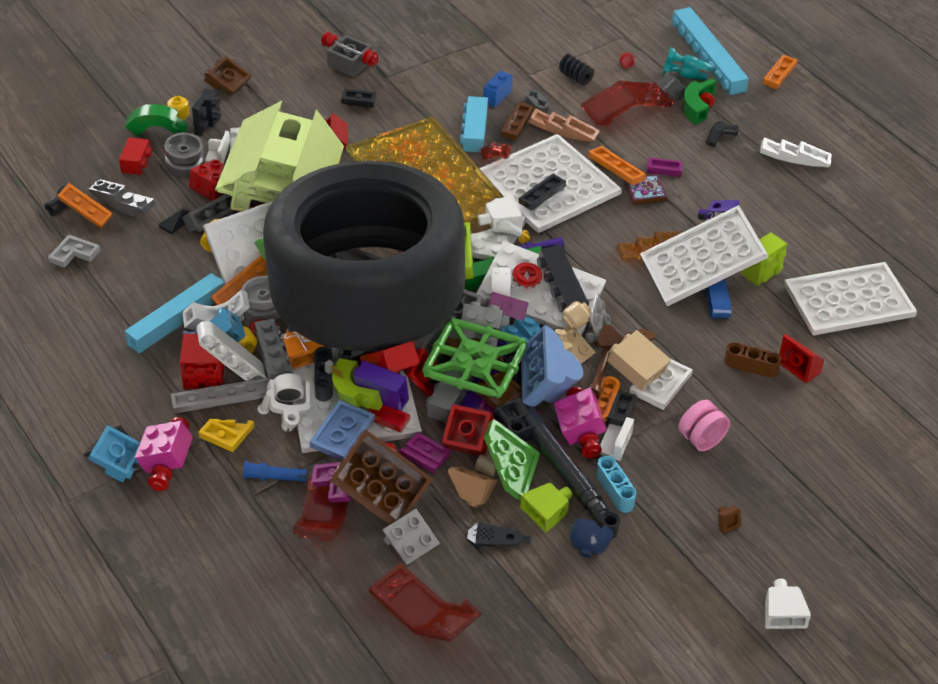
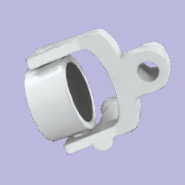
(286, 389)

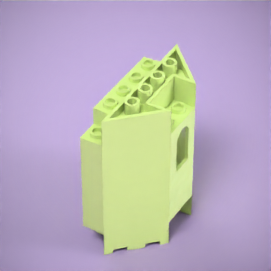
(275, 152)

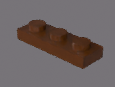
(517, 121)

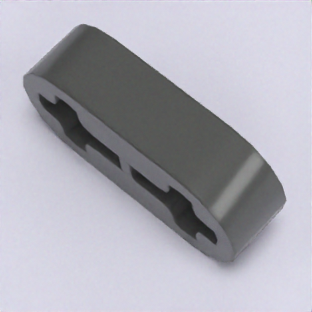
(537, 100)

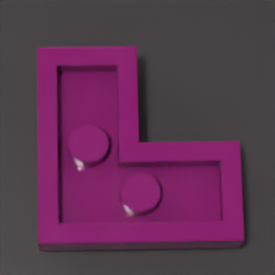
(321, 477)

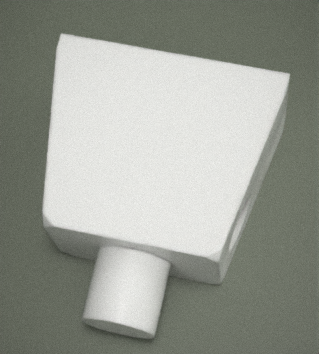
(785, 607)

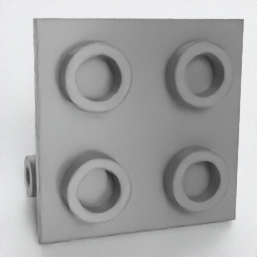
(597, 319)
(410, 537)

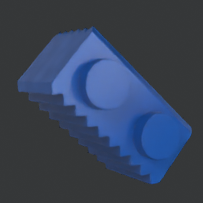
(498, 88)

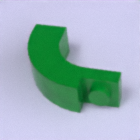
(693, 107)
(154, 115)

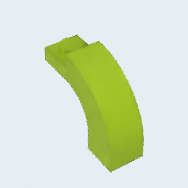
(351, 393)

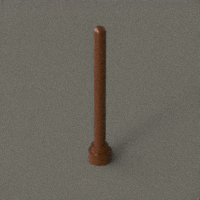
(595, 386)

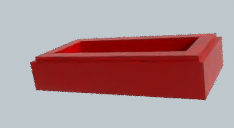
(391, 418)

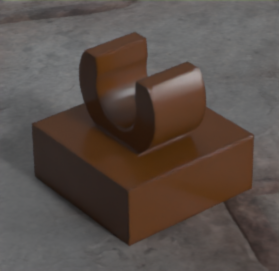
(729, 518)

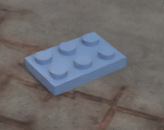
(341, 429)

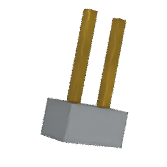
(329, 367)

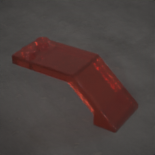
(623, 96)
(320, 515)
(420, 607)

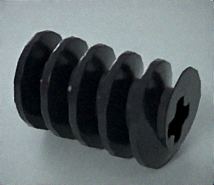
(576, 69)

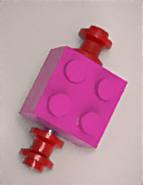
(581, 420)
(164, 449)

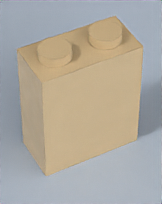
(638, 360)

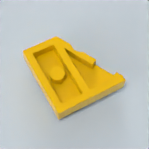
(225, 433)

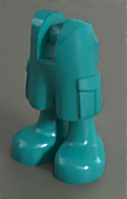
(688, 69)

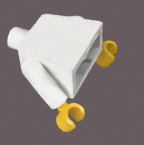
(504, 217)

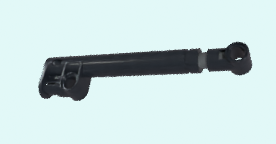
(528, 425)

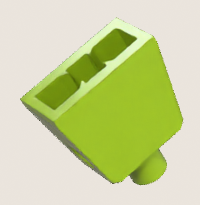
(546, 505)

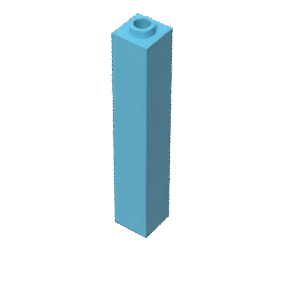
(170, 316)

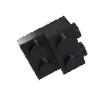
(206, 111)

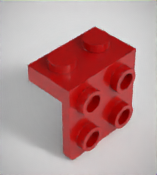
(205, 178)

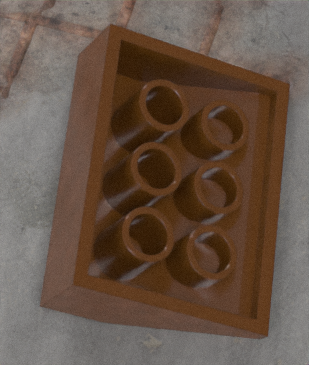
(380, 478)

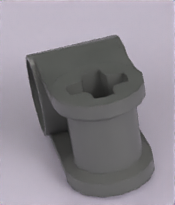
(672, 85)

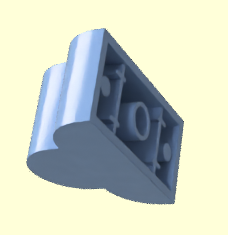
(547, 368)

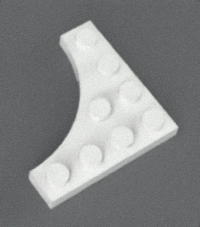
(487, 243)

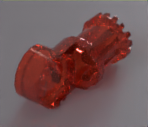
(496, 150)

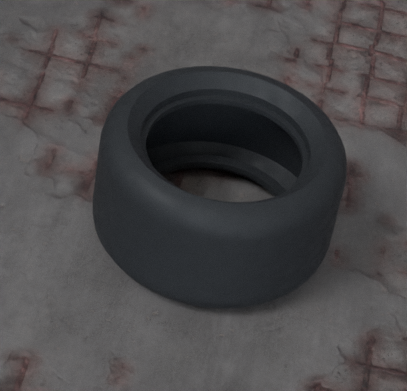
(367, 301)

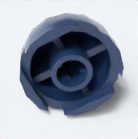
(589, 538)

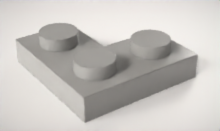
(71, 248)

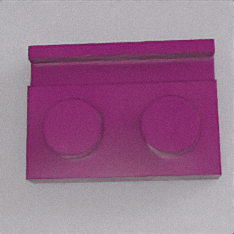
(425, 452)

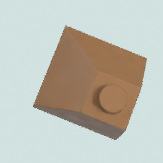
(472, 485)

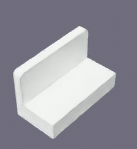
(616, 439)

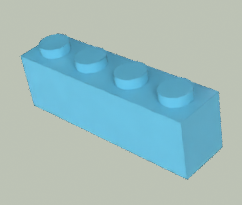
(475, 119)

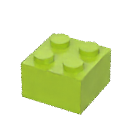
(770, 266)

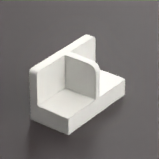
(218, 148)

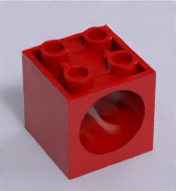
(198, 366)

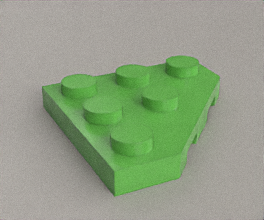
(512, 458)

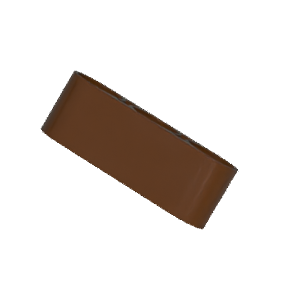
(752, 359)

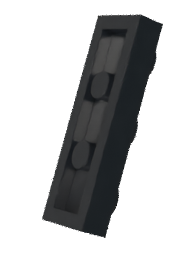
(542, 192)

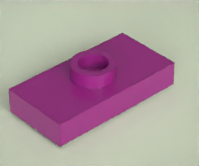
(511, 306)

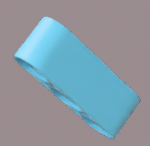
(616, 484)

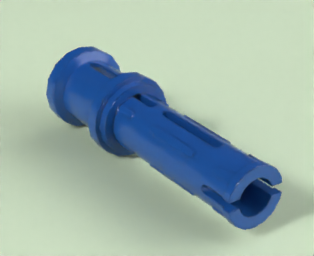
(264, 471)

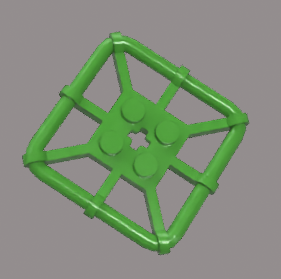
(485, 361)

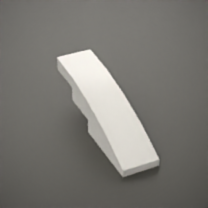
(801, 154)

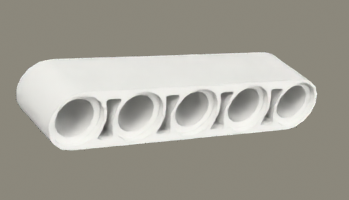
(229, 352)

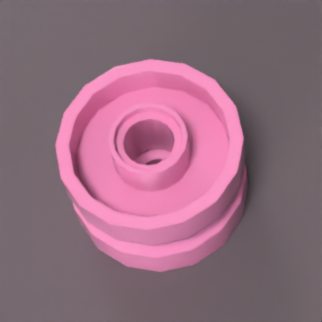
(704, 425)

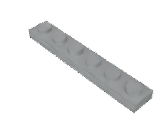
(219, 395)

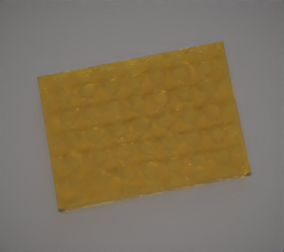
(433, 151)

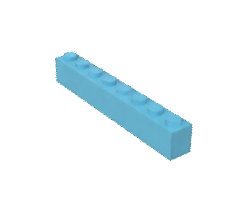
(710, 50)

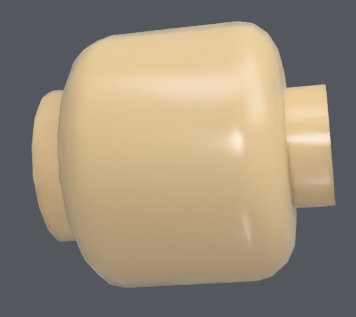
(576, 315)

